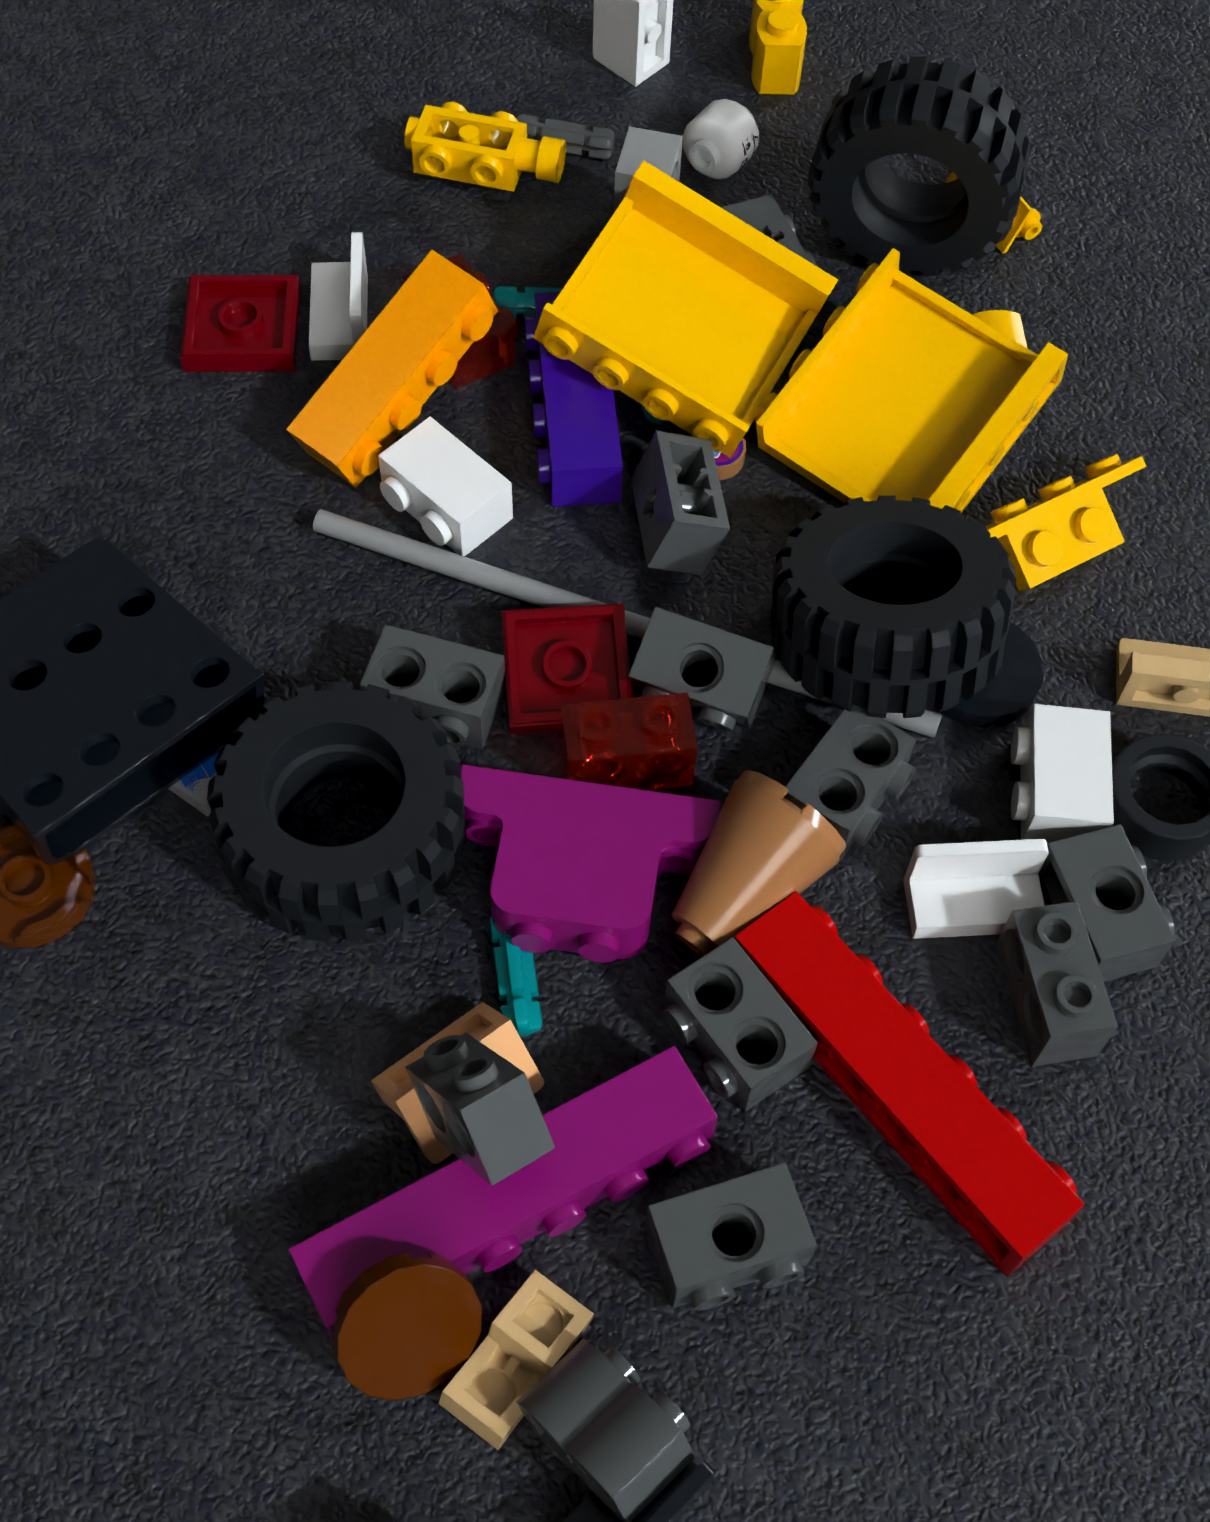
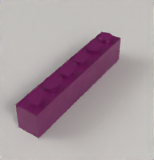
(602, 1149)

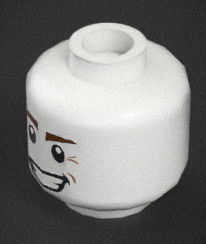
(723, 137)

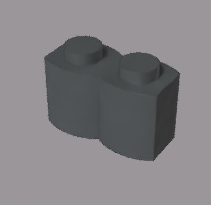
(609, 1428)

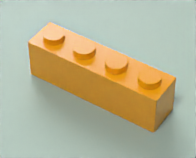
(394, 368)

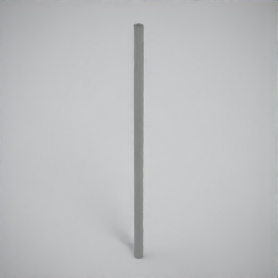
(533, 592)

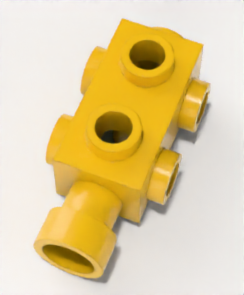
(480, 148)

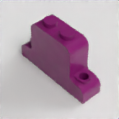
(580, 857)

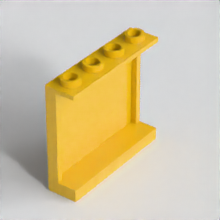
(685, 309)
(905, 396)

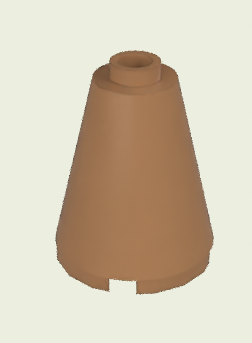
(752, 862)

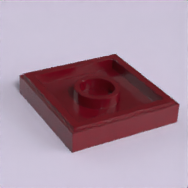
(241, 323)
(561, 660)

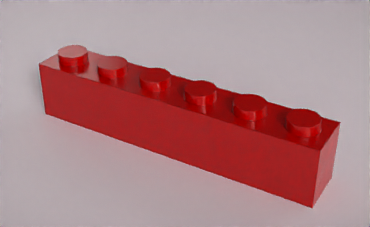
(910, 1088)

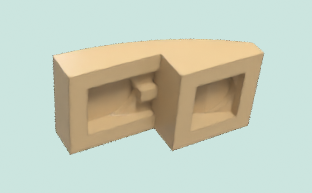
(520, 1349)

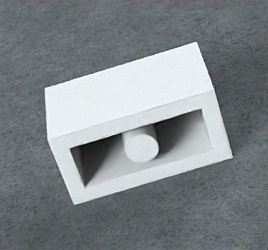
(445, 487)
(1063, 772)

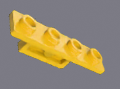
(1064, 526)

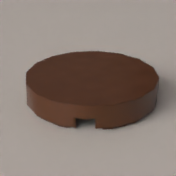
(40, 899)
(406, 1326)

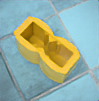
(777, 45)

